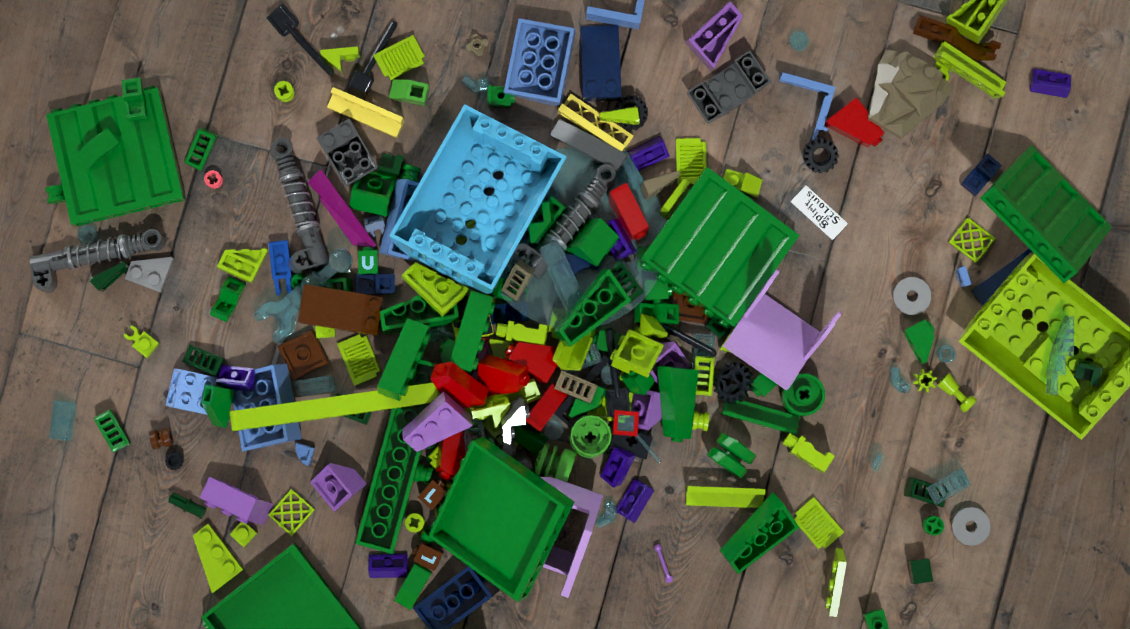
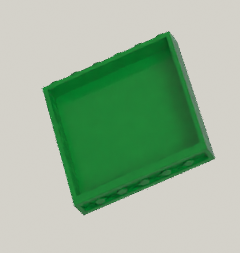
(500, 518)
(282, 596)

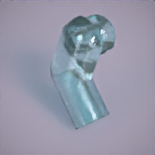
(476, 86)
(440, 333)

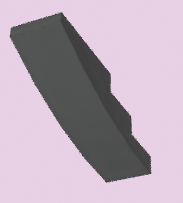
(588, 145)

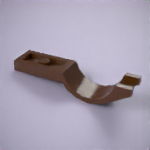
(943, 32)

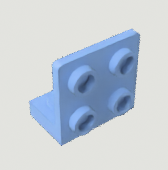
(187, 390)

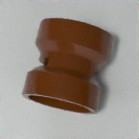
(161, 438)

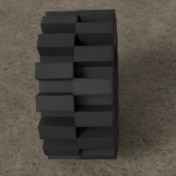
(635, 102)
(820, 166)

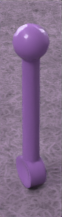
(668, 578)

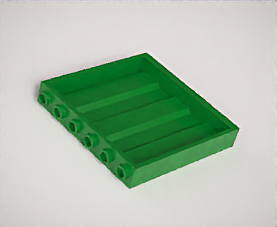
(131, 179)
(1047, 213)
(718, 248)

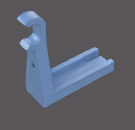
(617, 18)
(814, 86)

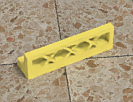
(365, 112)
(590, 128)

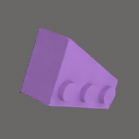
(714, 35)
(436, 422)
(235, 502)

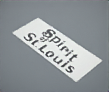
(819, 212)

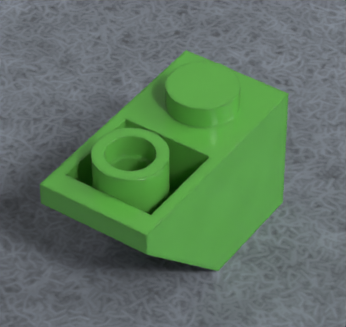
(410, 92)

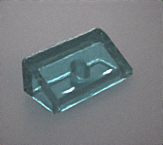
(629, 174)
(315, 385)
(62, 420)

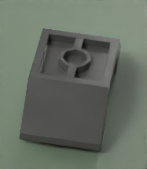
(729, 88)
(515, 416)

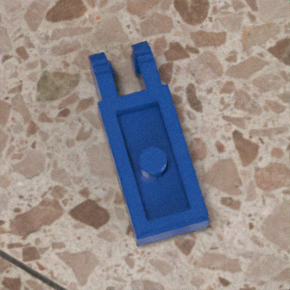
(279, 260)

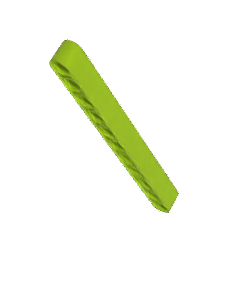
(329, 407)

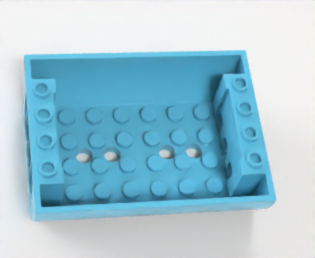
(454, 193)

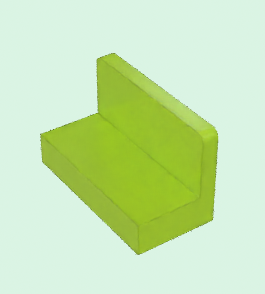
(674, 199)
(572, 357)

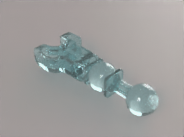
(288, 308)

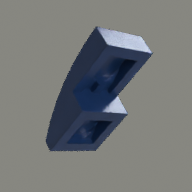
(981, 174)
(375, 284)
(504, 313)

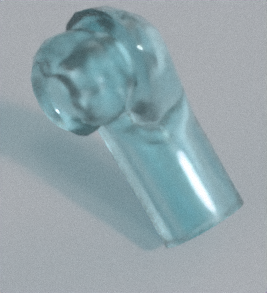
(898, 383)
(609, 515)

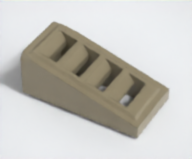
(655, 185)
(525, 269)
(593, 387)

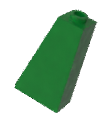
(677, 401)

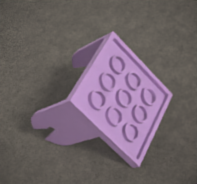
(775, 338)
(565, 561)

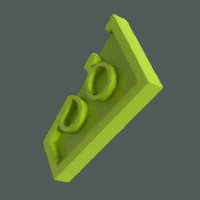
(434, 289)
(1038, 365)
(216, 558)

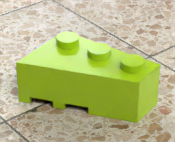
(976, 18)

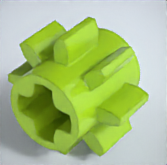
(928, 384)

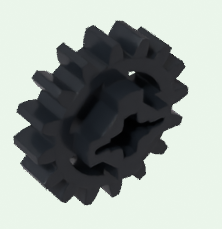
(733, 392)

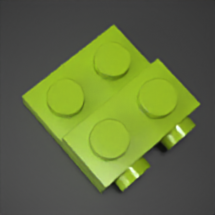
(636, 353)

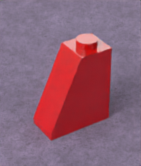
(854, 124)
(628, 212)
(534, 356)
(502, 375)
(458, 385)
(546, 407)
(450, 454)

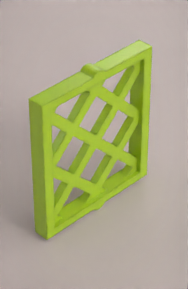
(984, 249)
(291, 512)

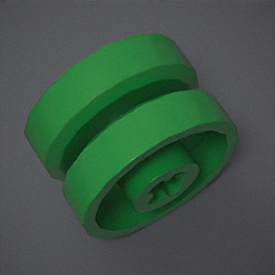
(813, 399)
(731, 455)

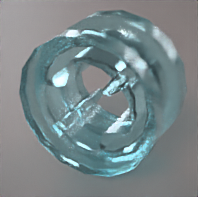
(952, 354)

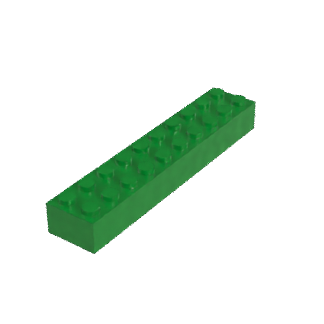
(393, 477)

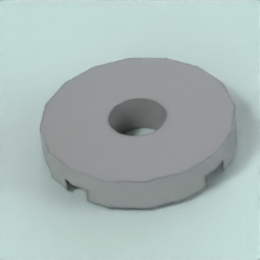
(920, 288)
(959, 526)

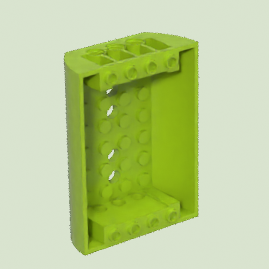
(1007, 340)

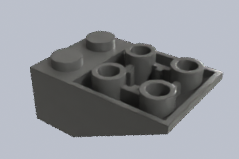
(347, 152)

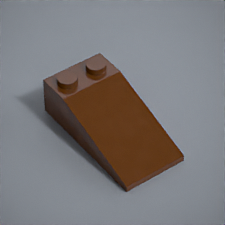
(340, 310)

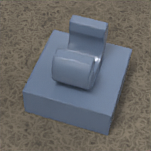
(373, 223)

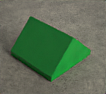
(593, 241)

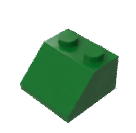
(373, 193)

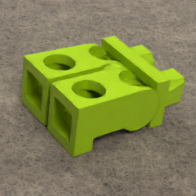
(522, 334)
(806, 452)

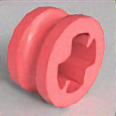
(218, 176)

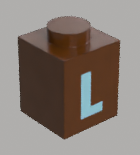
(433, 494)
(427, 556)

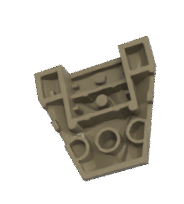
(905, 92)

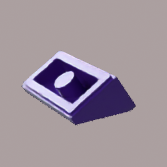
(1050, 83)
(648, 153)
(623, 246)
(236, 378)
(617, 466)
(634, 500)
(388, 565)

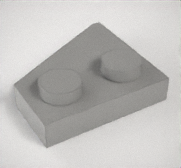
(150, 272)

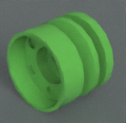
(598, 429)
(554, 465)

